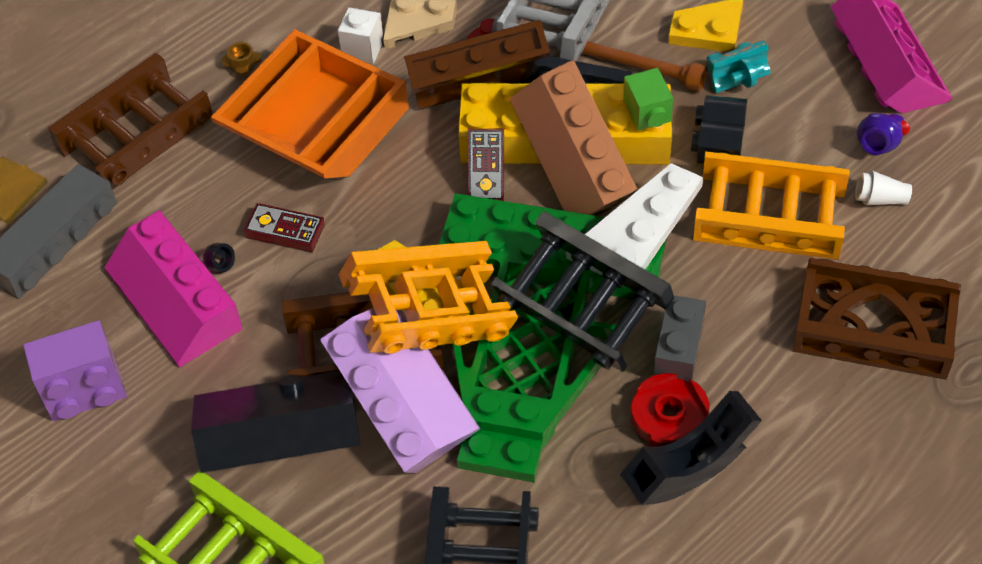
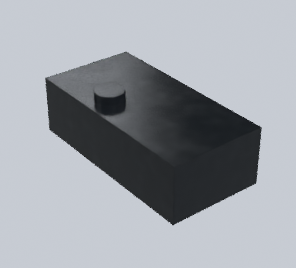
(274, 421)

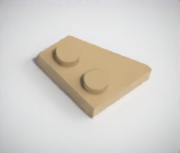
(418, 19)

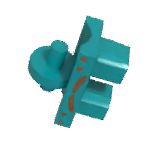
(738, 67)

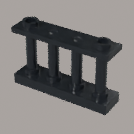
(616, 273)
(448, 514)

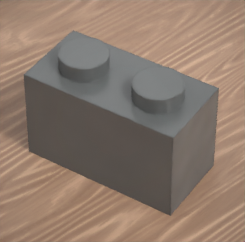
(680, 337)

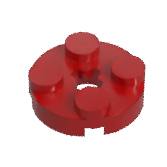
(665, 390)

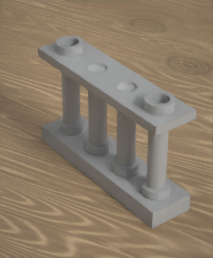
(578, 26)

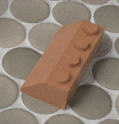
(573, 142)

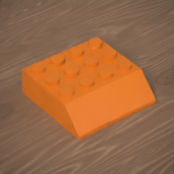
(315, 106)

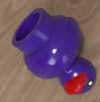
(881, 132)

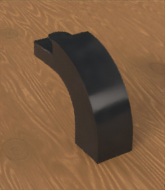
(681, 466)

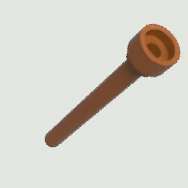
(692, 75)

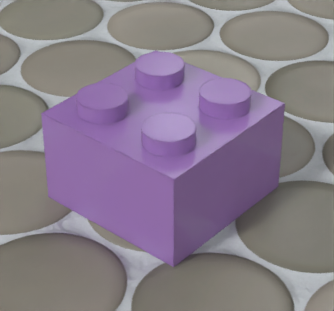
(75, 371)

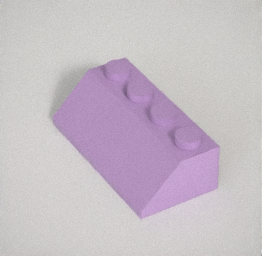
(401, 394)

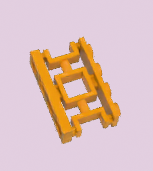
(422, 269)

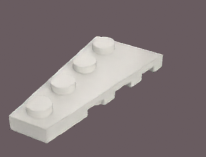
(648, 216)

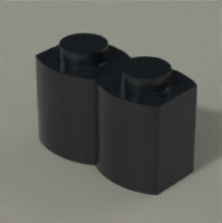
(721, 126)

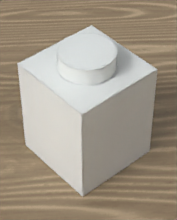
(361, 34)

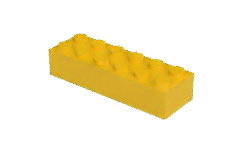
(490, 107)

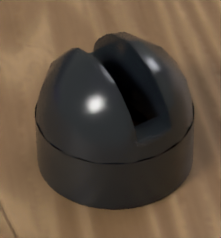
(221, 251)

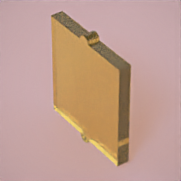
(17, 188)

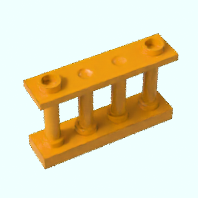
(766, 232)

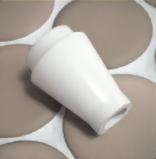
(881, 190)

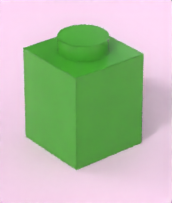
(648, 99)

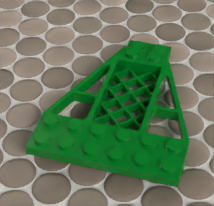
(510, 421)

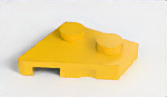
(707, 26)

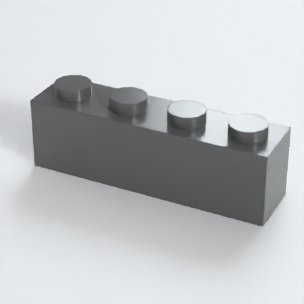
(52, 228)

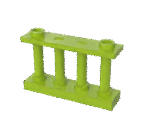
(238, 518)

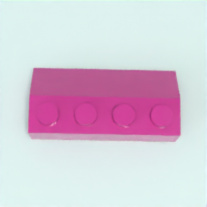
(890, 54)
(172, 289)

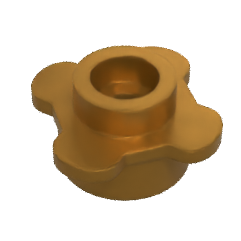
(241, 57)

